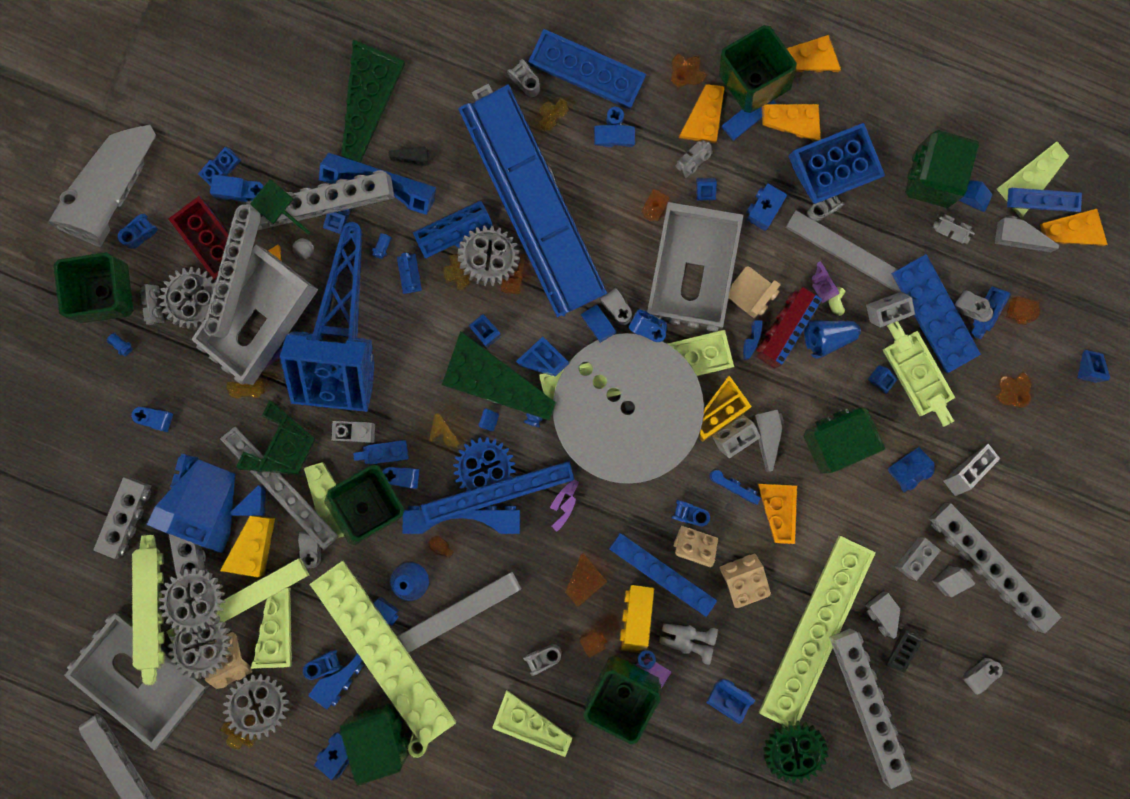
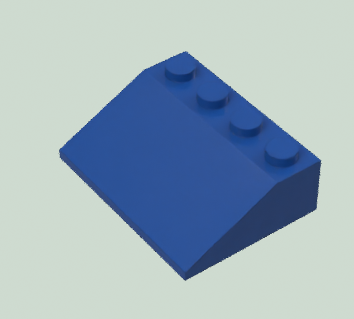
(837, 164)

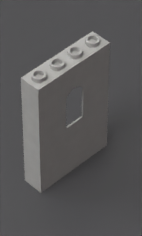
(702, 239)
(277, 295)
(147, 710)

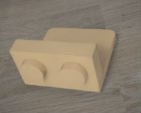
(752, 292)
(696, 546)
(746, 580)
(233, 670)

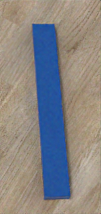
(497, 492)

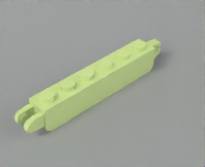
(145, 609)

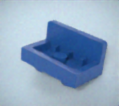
(912, 469)
(730, 700)

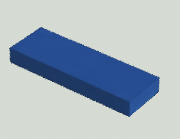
(742, 122)

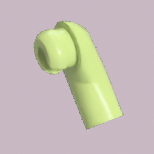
(836, 304)

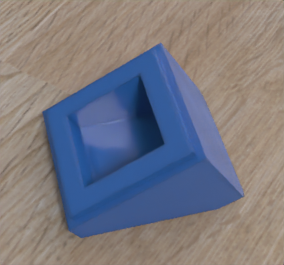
(706, 188)
(883, 378)
(488, 420)

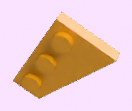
(815, 56)
(705, 116)
(793, 118)
(1076, 229)
(780, 510)

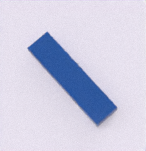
(1044, 200)

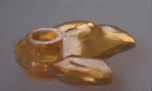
(688, 69)
(1013, 388)

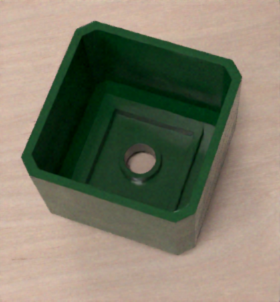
(760, 56)
(941, 168)
(79, 285)
(843, 439)
(375, 492)
(623, 714)
(374, 743)

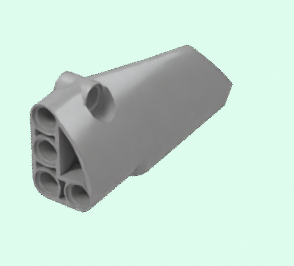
(103, 185)

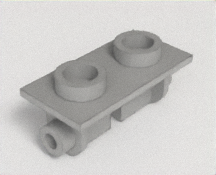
(700, 152)
(946, 224)
(153, 311)

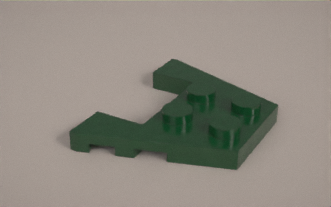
(287, 449)

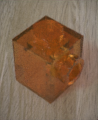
(655, 205)
(1023, 310)
(593, 642)

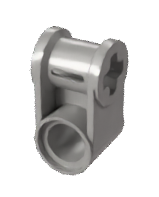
(522, 76)
(825, 207)
(615, 304)
(974, 306)
(308, 548)
(539, 660)
(980, 676)

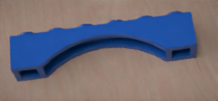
(411, 193)
(503, 521)
(662, 574)
(330, 686)

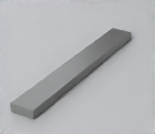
(843, 249)
(283, 492)

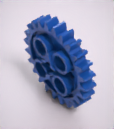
(477, 452)

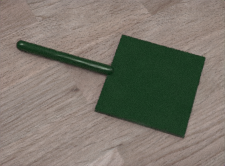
(272, 203)

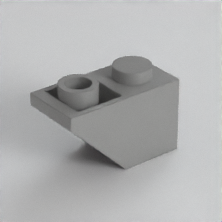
(353, 431)
(953, 581)
(885, 612)

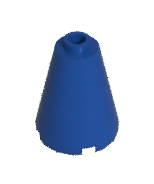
(829, 336)
(416, 580)

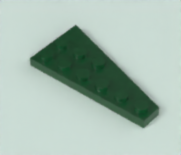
(369, 90)
(486, 377)

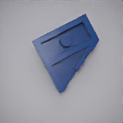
(543, 358)

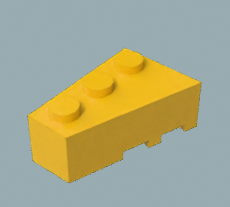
(723, 409)
(252, 548)
(637, 619)

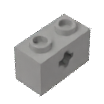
(890, 309)
(917, 558)

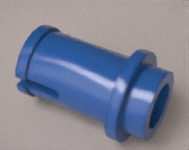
(381, 246)
(119, 344)

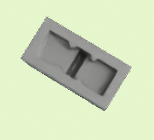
(736, 436)

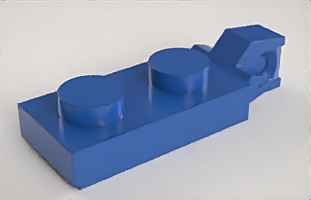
(997, 300)
(383, 453)

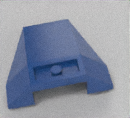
(198, 507)

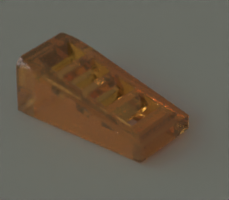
(514, 285)

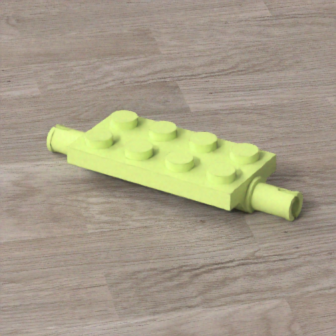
(919, 374)

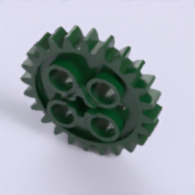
(813, 748)

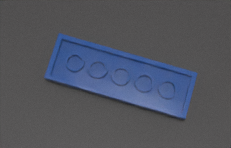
(587, 69)
(936, 314)

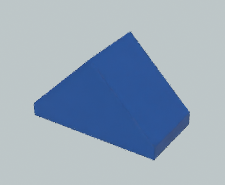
(226, 187)
(977, 195)
(485, 331)
(1093, 367)
(253, 504)

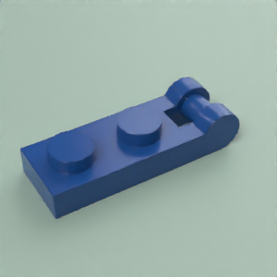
(734, 486)

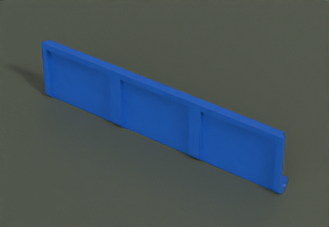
(532, 201)

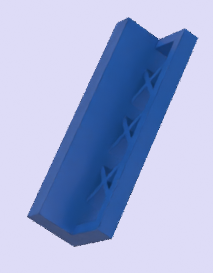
(453, 231)

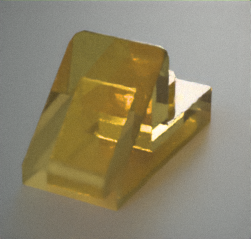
(440, 427)

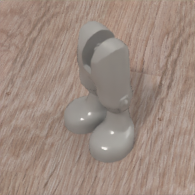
(683, 643)

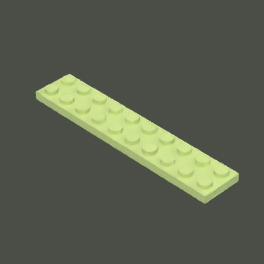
(703, 353)
(811, 640)
(383, 653)

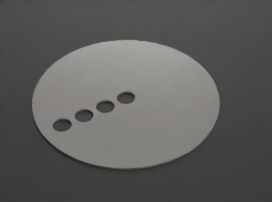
(638, 444)

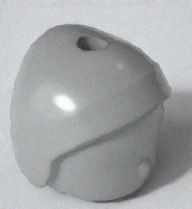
(303, 248)

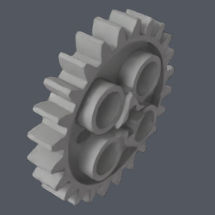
(506, 258)
(180, 285)
(174, 605)
(203, 662)
(238, 715)

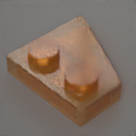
(584, 581)

